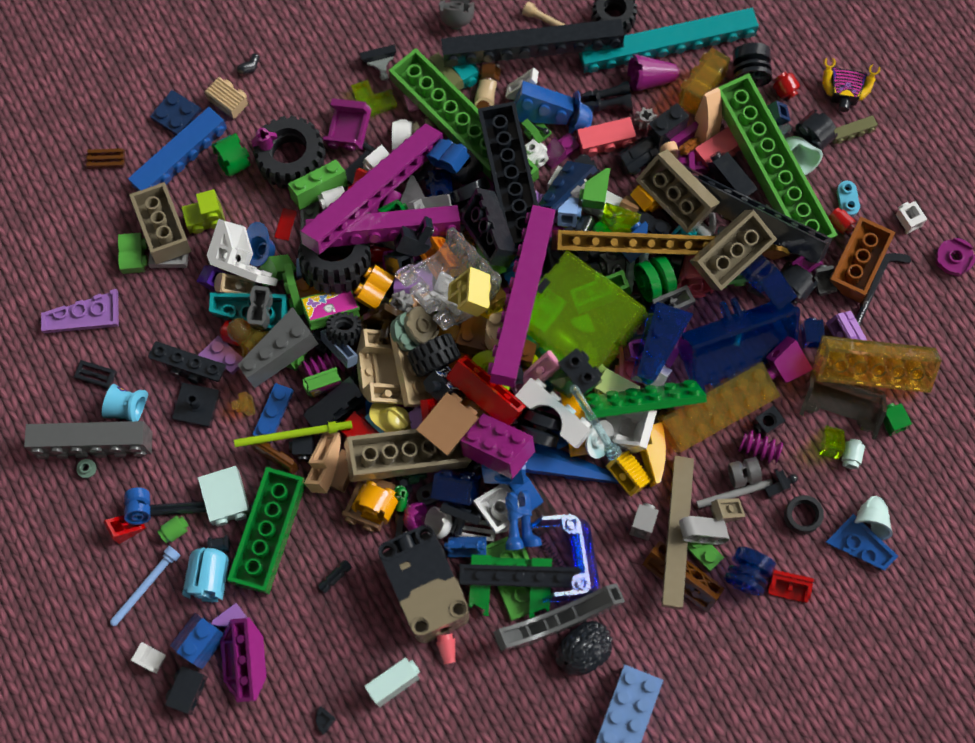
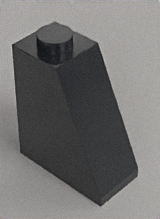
(730, 173)

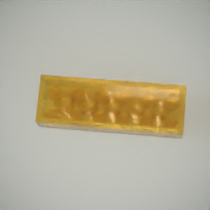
(876, 364)
(724, 405)

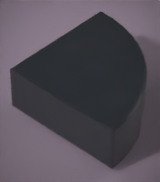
(324, 720)

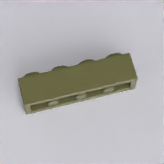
(448, 72)
(855, 129)

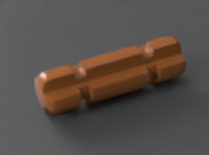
(689, 146)

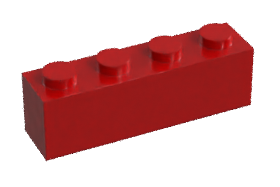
(489, 396)

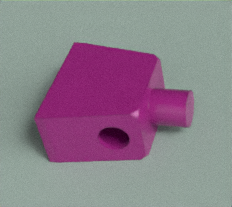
(787, 361)

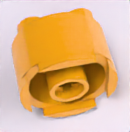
(375, 502)

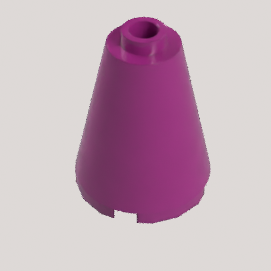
(650, 72)

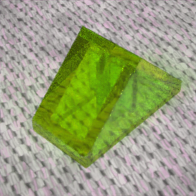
(619, 218)
(833, 442)

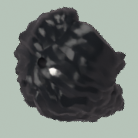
(584, 648)

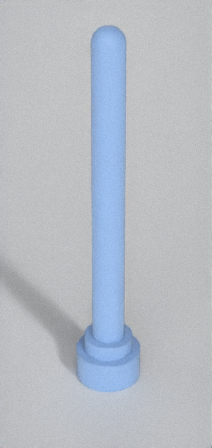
(169, 556)

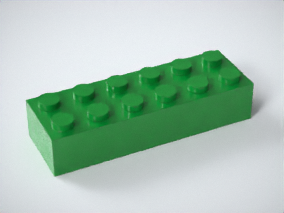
(267, 531)

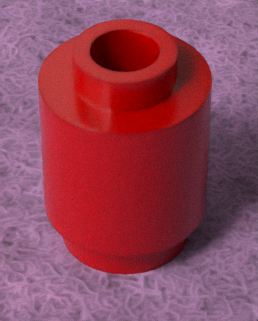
(842, 221)

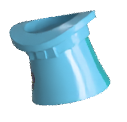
(124, 404)

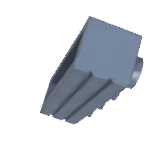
(344, 354)

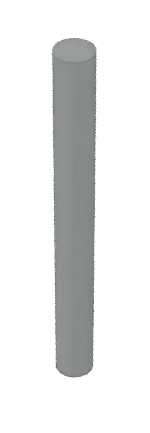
(735, 493)

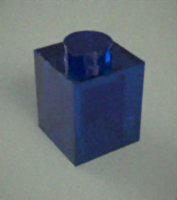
(811, 332)

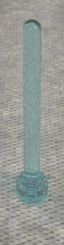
(612, 449)

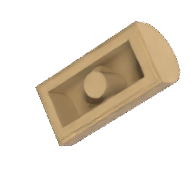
(232, 284)

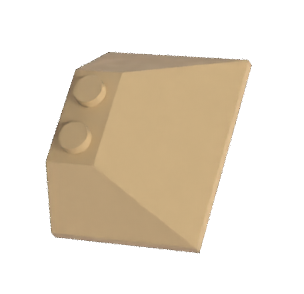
(377, 369)

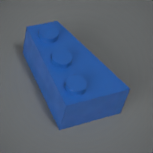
(543, 105)

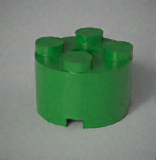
(231, 155)

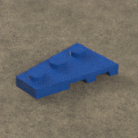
(863, 544)

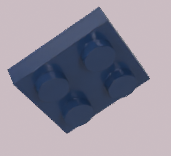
(175, 112)

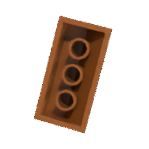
(861, 259)

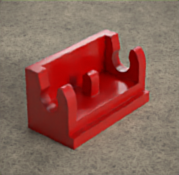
(790, 586)

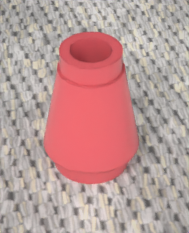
(446, 647)

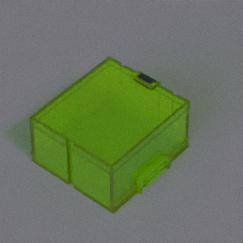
(583, 312)

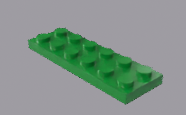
(646, 399)

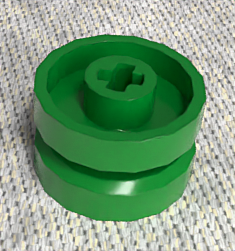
(655, 277)

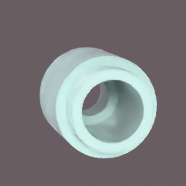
(853, 454)

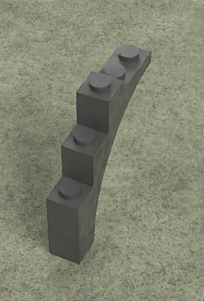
(560, 619)

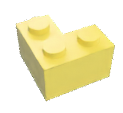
(471, 291)

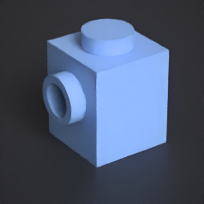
(569, 212)

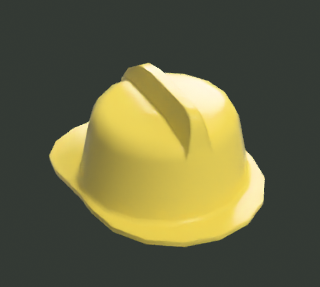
(389, 417)

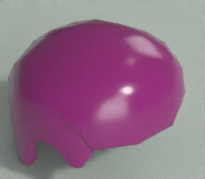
(414, 515)

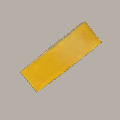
(654, 454)

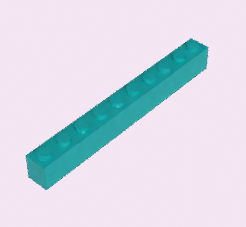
(675, 39)

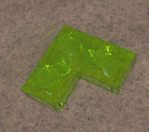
(377, 102)

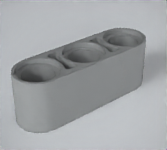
(703, 530)

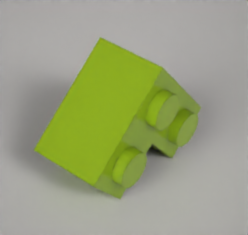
(204, 213)

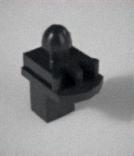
(783, 483)

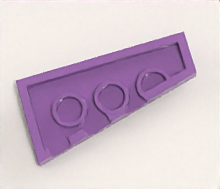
(88, 314)

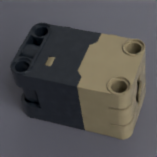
(424, 584)

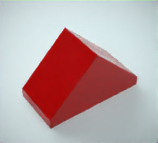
(121, 530)

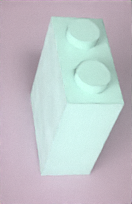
(224, 496)
(393, 681)

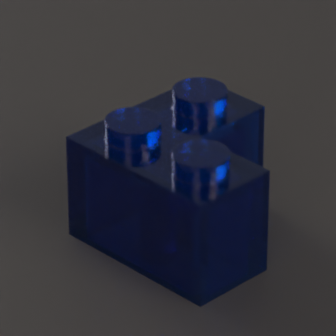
(456, 488)

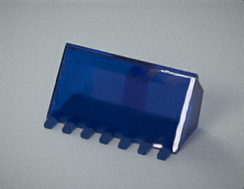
(736, 340)

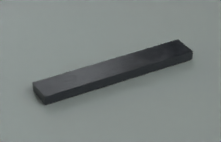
(516, 575)

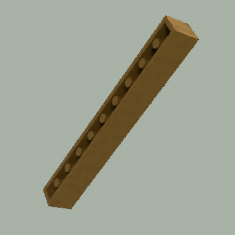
(628, 242)

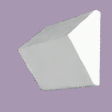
(493, 508)

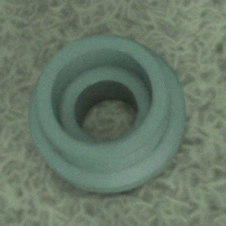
(90, 472)

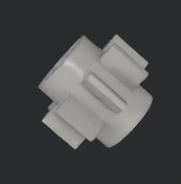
(644, 118)
(402, 301)

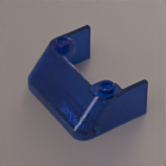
(583, 555)

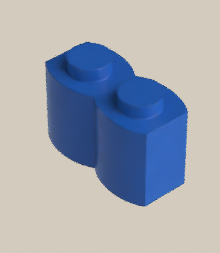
(448, 155)

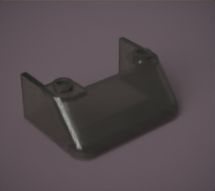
(856, 402)

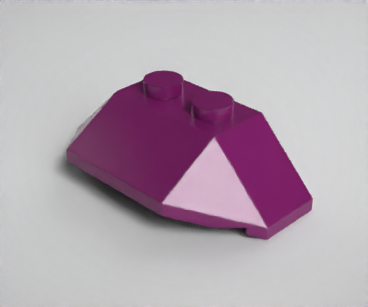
(243, 659)

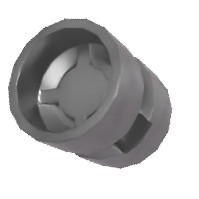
(751, 471)

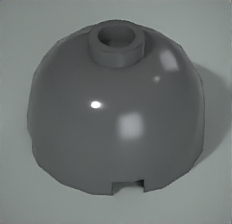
(456, 13)

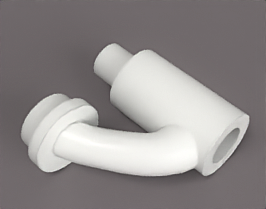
(704, 230)

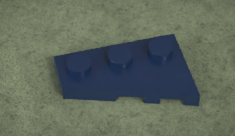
(566, 181)

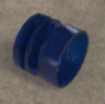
(750, 568)

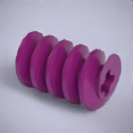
(322, 364)
(761, 447)

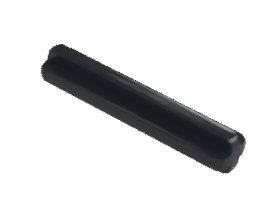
(178, 508)

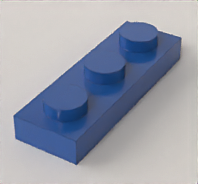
(273, 410)

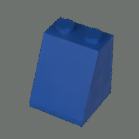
(197, 641)

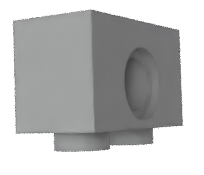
(644, 521)

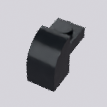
(415, 242)

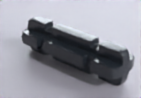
(334, 576)

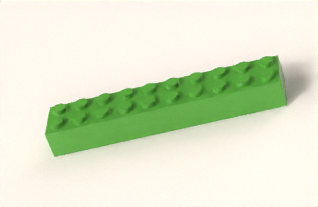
(444, 105)
(771, 155)

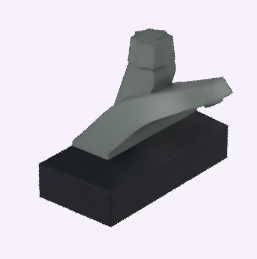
(379, 59)

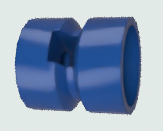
(137, 506)

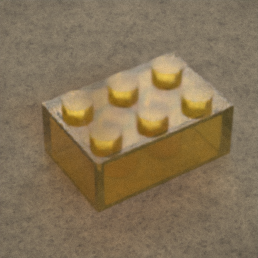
(703, 79)

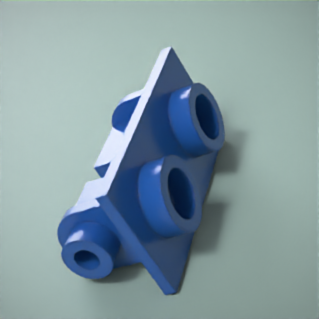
(465, 546)

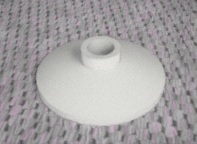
(594, 445)

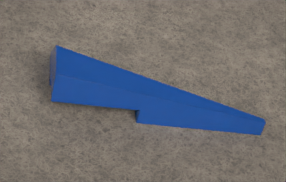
(555, 462)

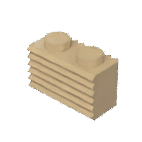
(226, 97)

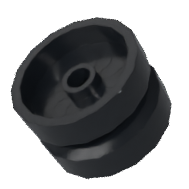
(540, 426)

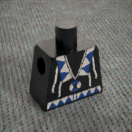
(439, 385)

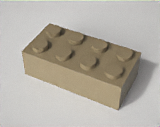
(677, 191)
(160, 223)
(733, 250)

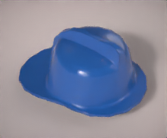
(581, 115)
(260, 243)

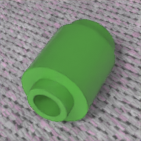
(173, 529)

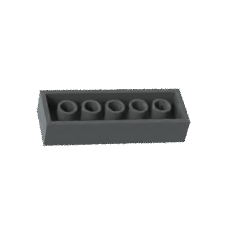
(88, 439)

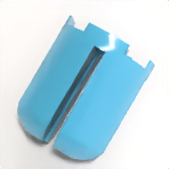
(206, 574)

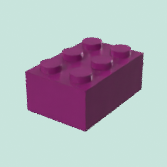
(497, 446)

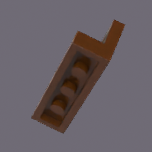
(695, 589)

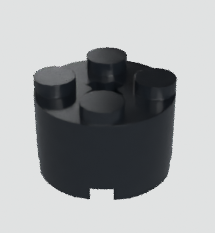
(816, 129)
(799, 281)

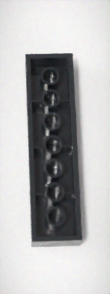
(508, 165)

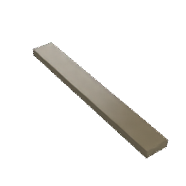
(675, 547)

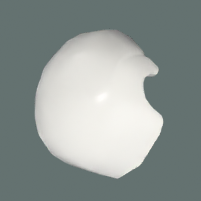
(439, 522)

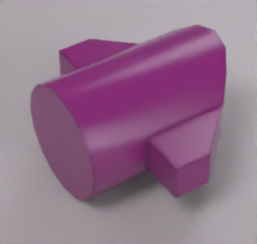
(264, 139)

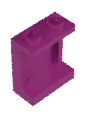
(348, 124)

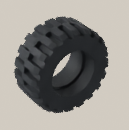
(287, 131)
(336, 275)

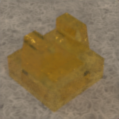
(244, 404)

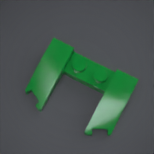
(480, 594)

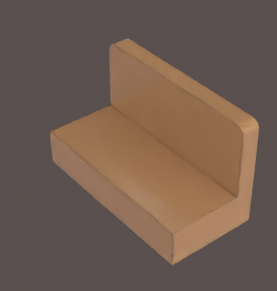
(341, 477)

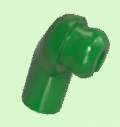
(401, 495)

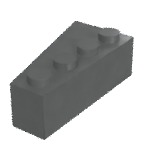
(278, 349)

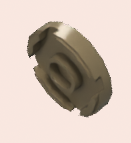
(420, 325)

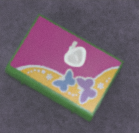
(322, 306)
(322, 382)

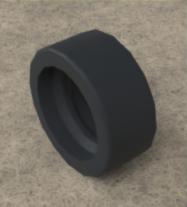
(803, 499)

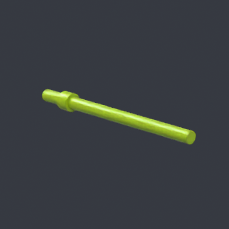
(331, 427)

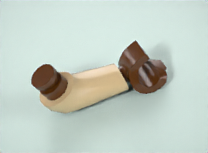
(486, 89)

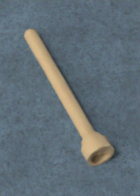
(531, 11)

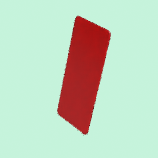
(285, 224)

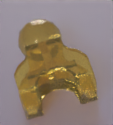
(242, 333)

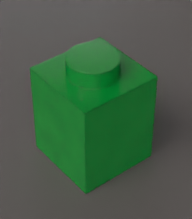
(896, 419)

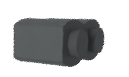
(258, 312)

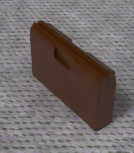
(279, 459)

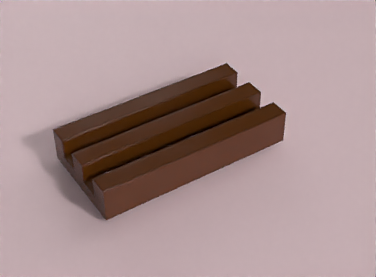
(99, 155)

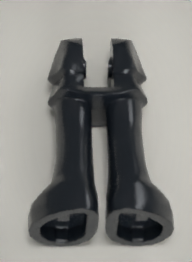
(595, 103)

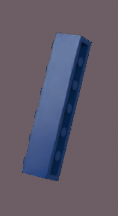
(179, 151)

